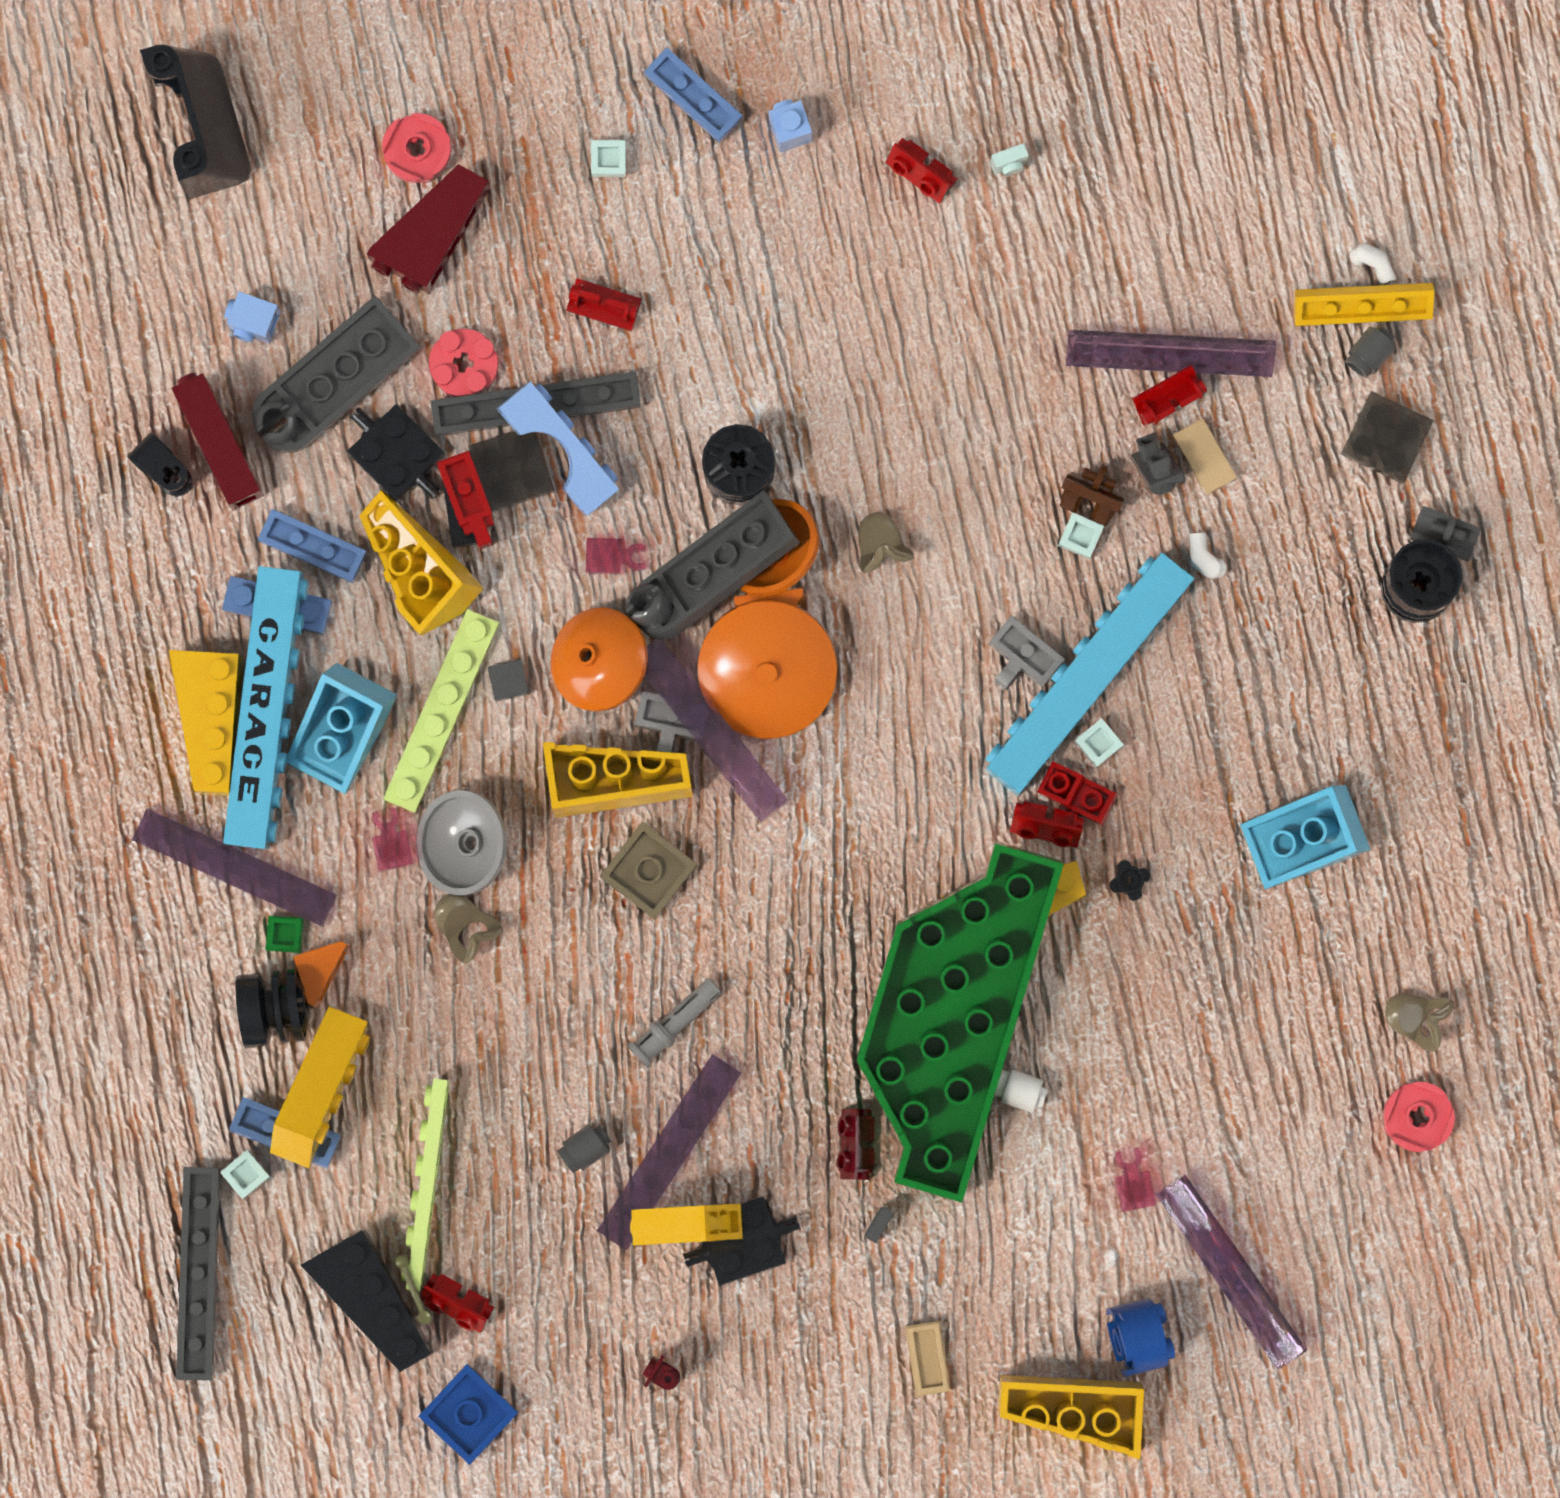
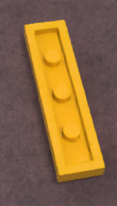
(1363, 304)

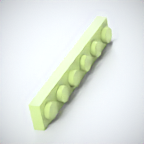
(441, 711)
(427, 1168)

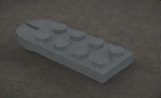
(333, 378)
(711, 569)

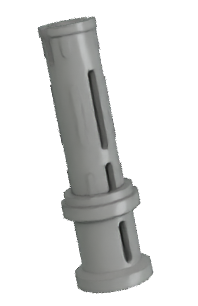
(662, 1033)

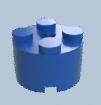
(1139, 1336)

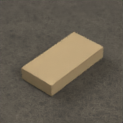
(1204, 457)
(927, 1358)

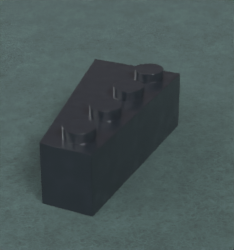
(368, 1295)

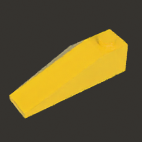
(423, 573)

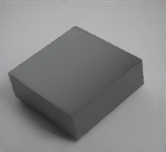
(508, 680)
(878, 1224)

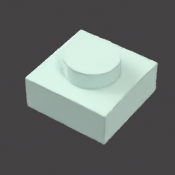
(608, 158)
(1009, 160)
(1081, 535)
(1099, 743)
(245, 1174)

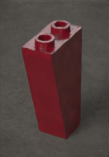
(430, 231)
(217, 440)

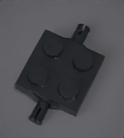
(396, 453)
(753, 1254)

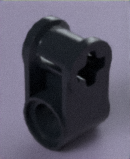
(158, 463)

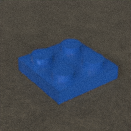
(468, 1414)

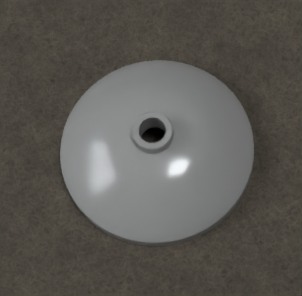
(447, 839)

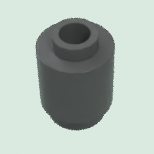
(1371, 351)
(584, 1147)

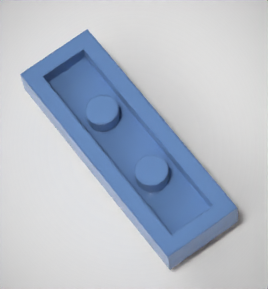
(693, 95)
(312, 546)
(240, 601)
(257, 1122)

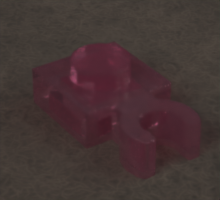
(607, 556)
(391, 847)
(1134, 1187)

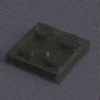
(1387, 437)
(511, 469)

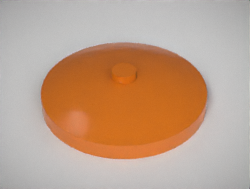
(768, 668)

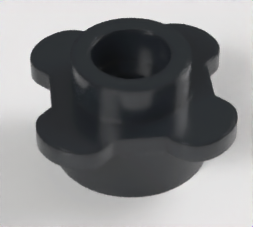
(1138, 875)

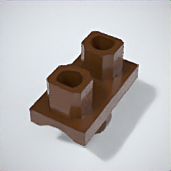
(1077, 489)

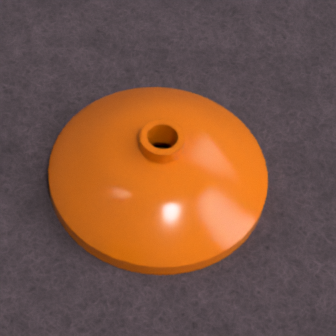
(795, 563)
(615, 664)

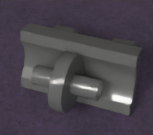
(1156, 465)
(1450, 531)

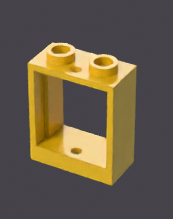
(686, 1224)

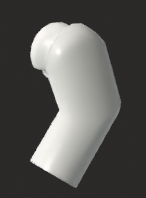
(1375, 258)
(1204, 561)

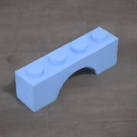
(587, 481)

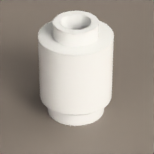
(1020, 1090)

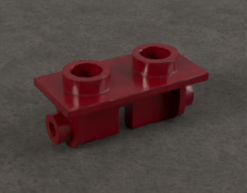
(853, 1160)
(661, 1373)

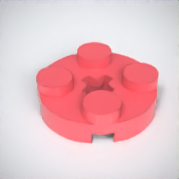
(410, 130)
(452, 347)
(1436, 1107)

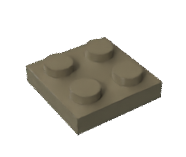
(648, 870)

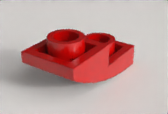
(1077, 793)

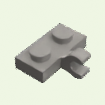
(1024, 653)
(657, 716)

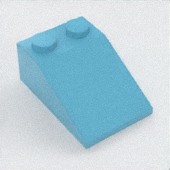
(340, 727)
(1305, 836)

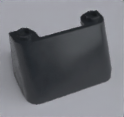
(218, 153)

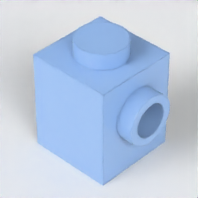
(789, 125)
(251, 318)

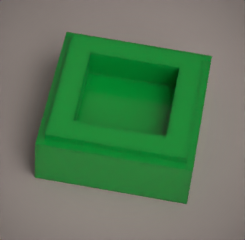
(284, 934)

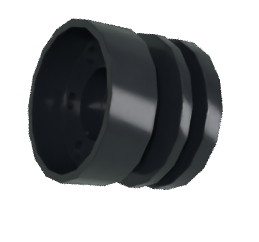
(738, 484)
(1429, 564)
(271, 1008)

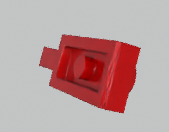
(467, 497)

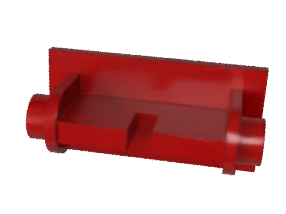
(932, 180)
(603, 304)
(1165, 396)
(1061, 830)
(441, 1297)

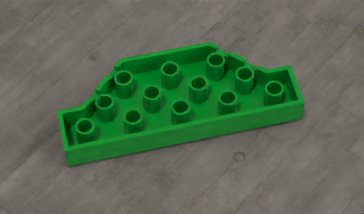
(951, 1014)

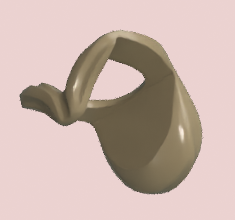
(878, 538)
(456, 913)
(1407, 1014)

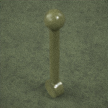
(424, 1317)

